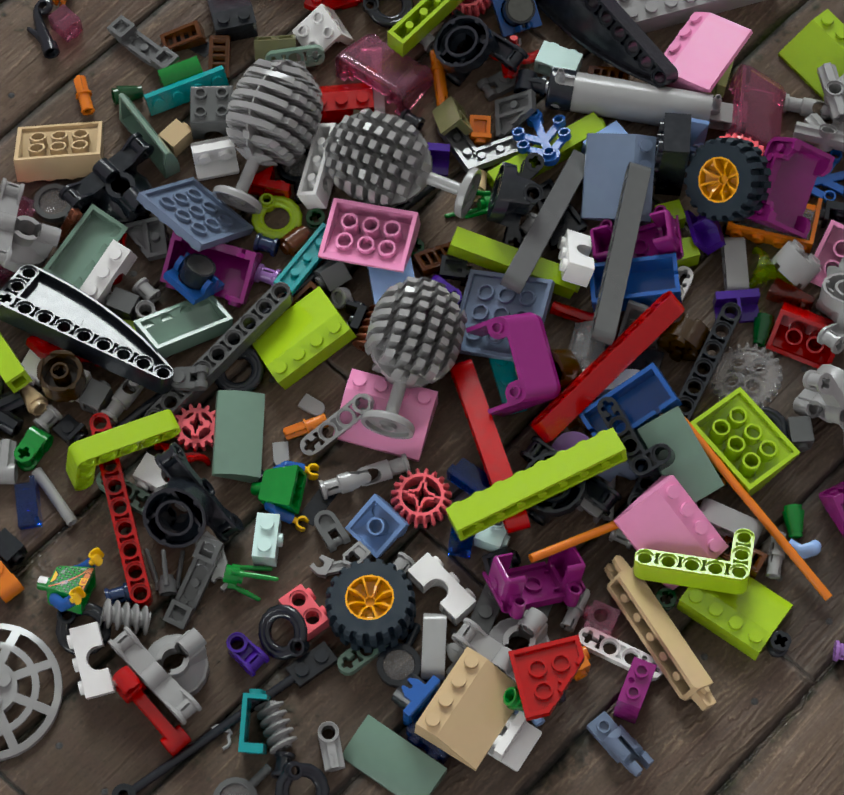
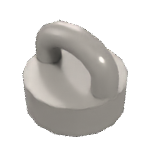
(340, 296)

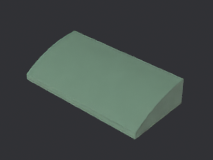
(136, 122)
(85, 246)
(184, 325)
(238, 435)
(691, 463)
(392, 760)

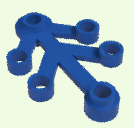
(549, 153)
(829, 181)

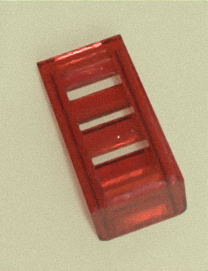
(784, 292)

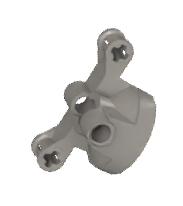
(22, 237)
(832, 305)
(822, 395)
(495, 645)
(179, 685)

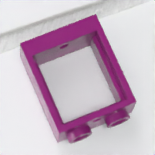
(634, 690)

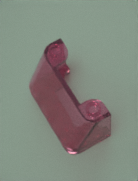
(383, 69)
(756, 105)

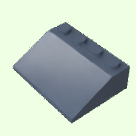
(605, 169)

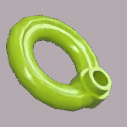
(276, 202)

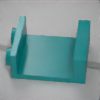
(244, 745)

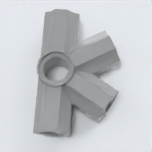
(833, 91)
(818, 133)

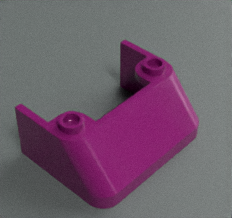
(532, 359)

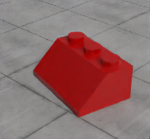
(343, 99)
(797, 334)

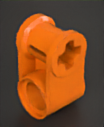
(9, 584)

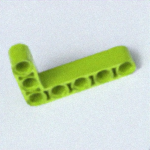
(116, 442)
(699, 571)

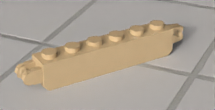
(659, 634)

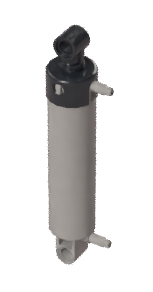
(622, 98)

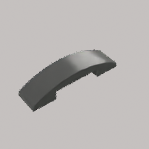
(141, 46)
(195, 582)

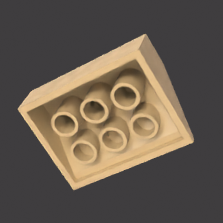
(58, 151)
(467, 709)

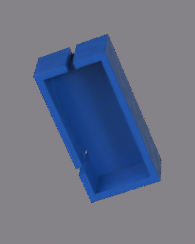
(646, 281)
(641, 398)

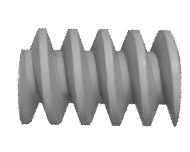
(125, 616)
(275, 726)

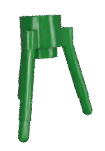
(482, 206)
(235, 573)

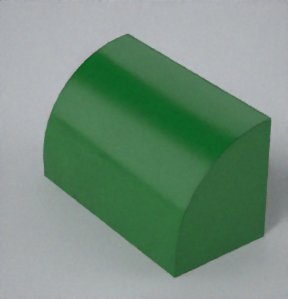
(179, 71)

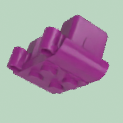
(652, 239)
(536, 583)

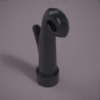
(48, 45)

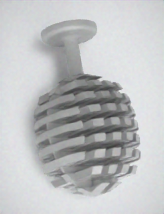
(270, 123)
(389, 162)
(412, 343)

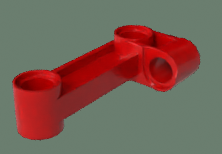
(132, 689)

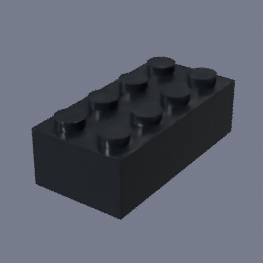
(672, 153)

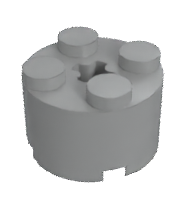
(796, 264)

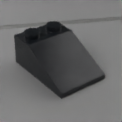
(233, 18)

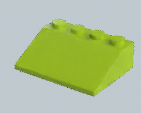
(813, 46)
(303, 338)
(745, 440)
(739, 619)

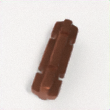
(69, 223)

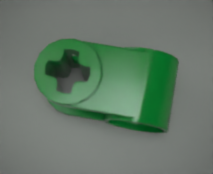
(32, 447)

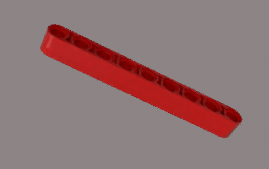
(607, 367)
(485, 434)
(123, 520)

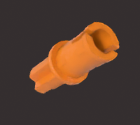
(83, 95)
(303, 427)

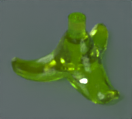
(765, 269)

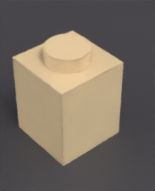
(177, 136)

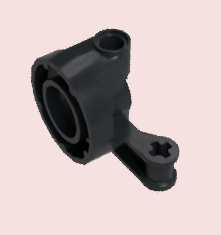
(467, 43)
(111, 176)
(512, 198)
(591, 489)
(194, 495)

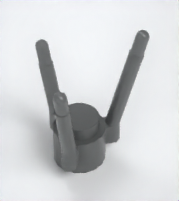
(167, 584)

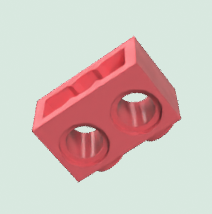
(308, 609)

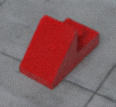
(264, 183)

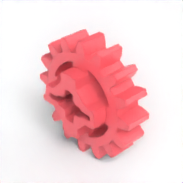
(189, 421)

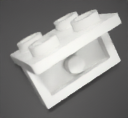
(214, 158)
(515, 742)

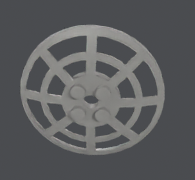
(10, 691)

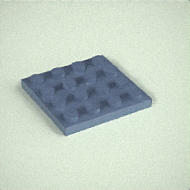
(194, 214)
(488, 299)

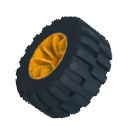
(727, 179)
(370, 605)

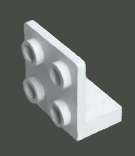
(322, 28)

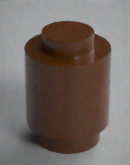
(294, 240)

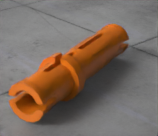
(439, 79)

